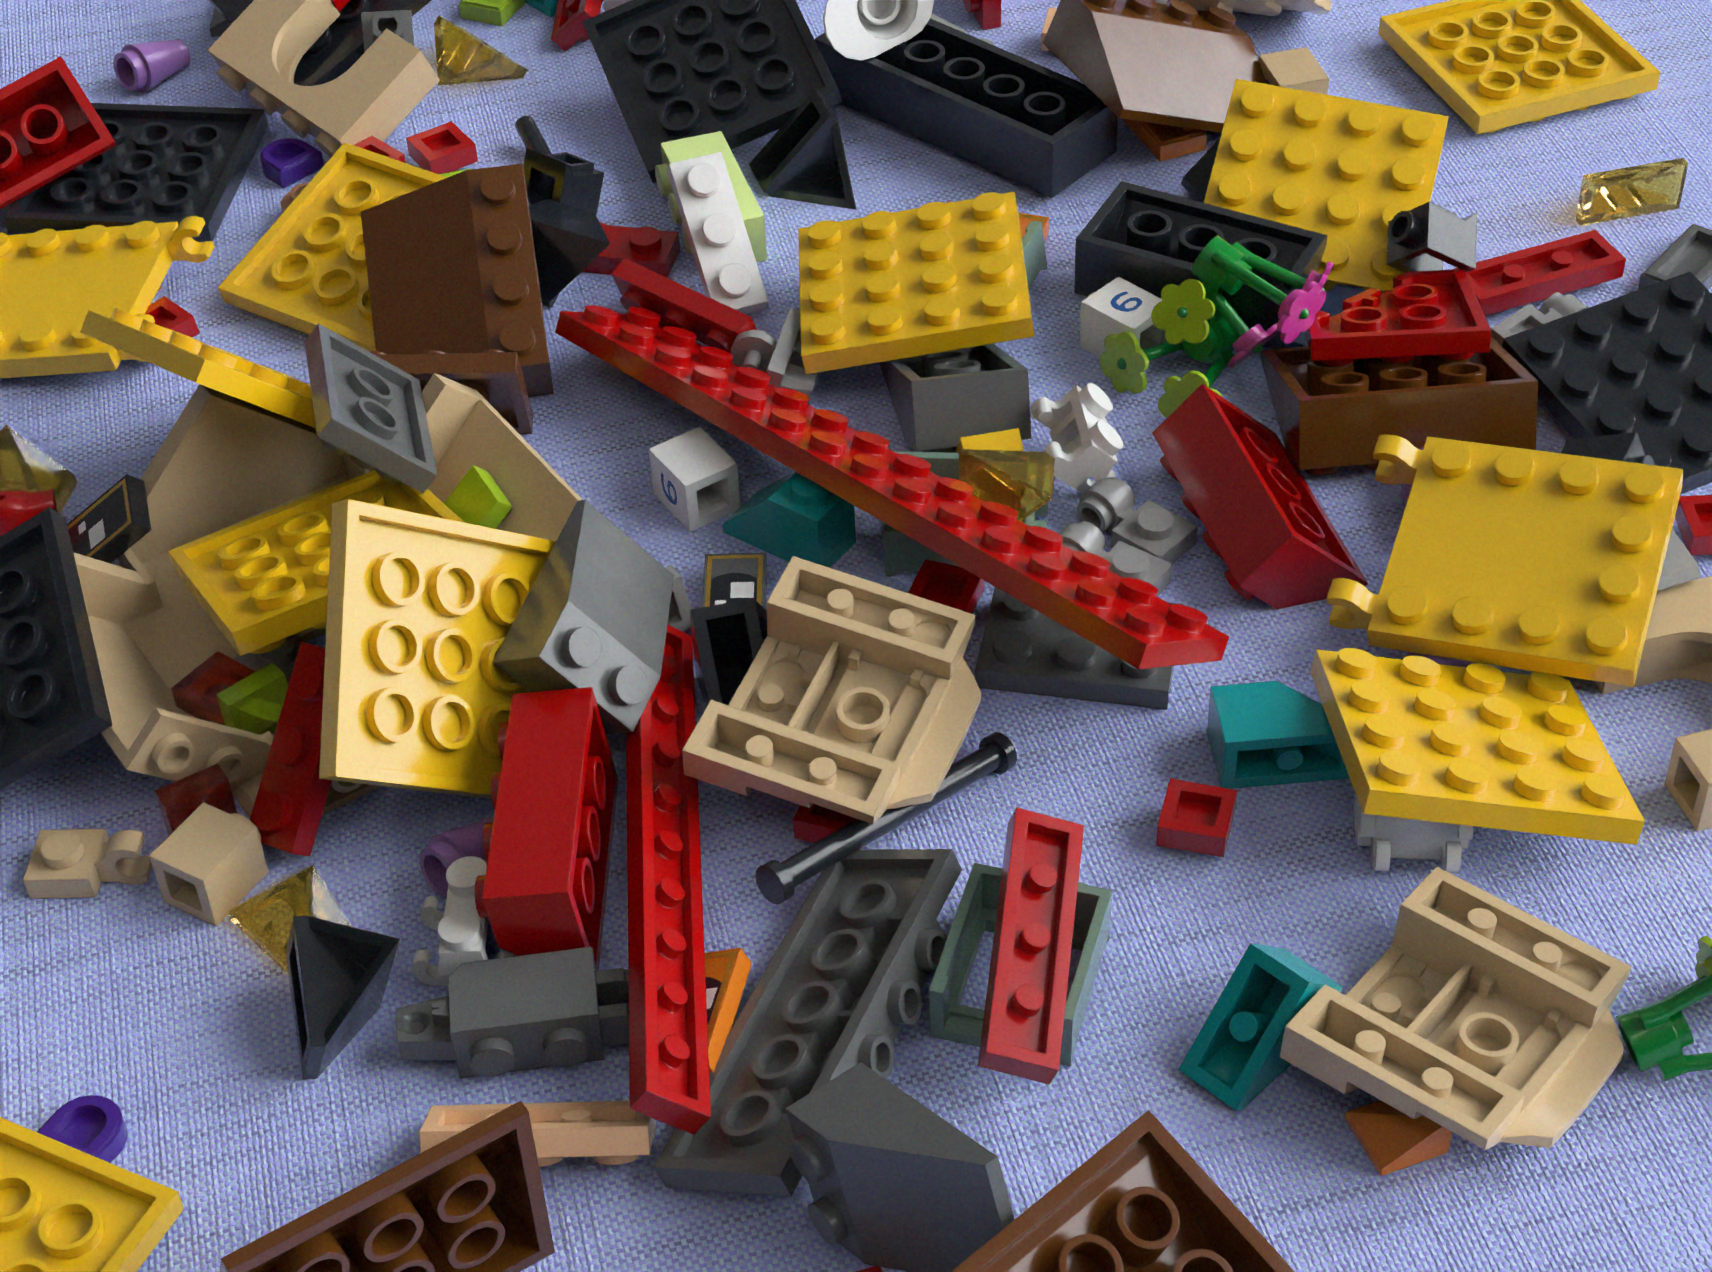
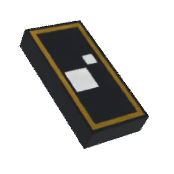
(112, 521)

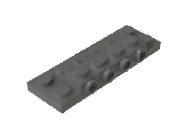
(821, 1007)

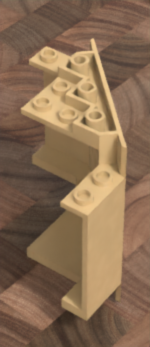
(225, 468)

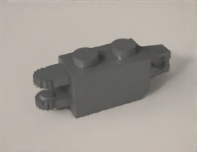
(520, 1014)

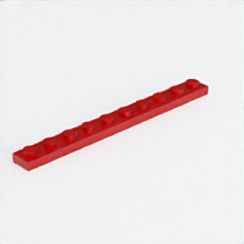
(666, 905)

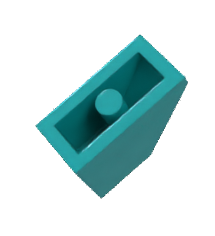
(796, 520)
(1270, 736)
(1244, 1033)

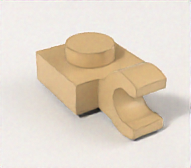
(78, 860)

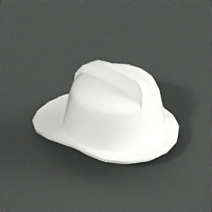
(873, 26)

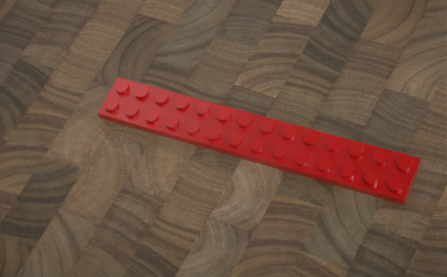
(901, 491)

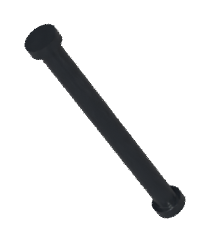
(778, 879)

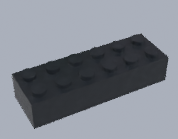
(982, 105)

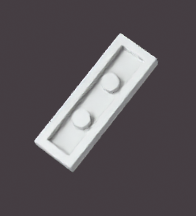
(717, 233)

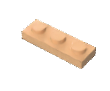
(560, 1129)

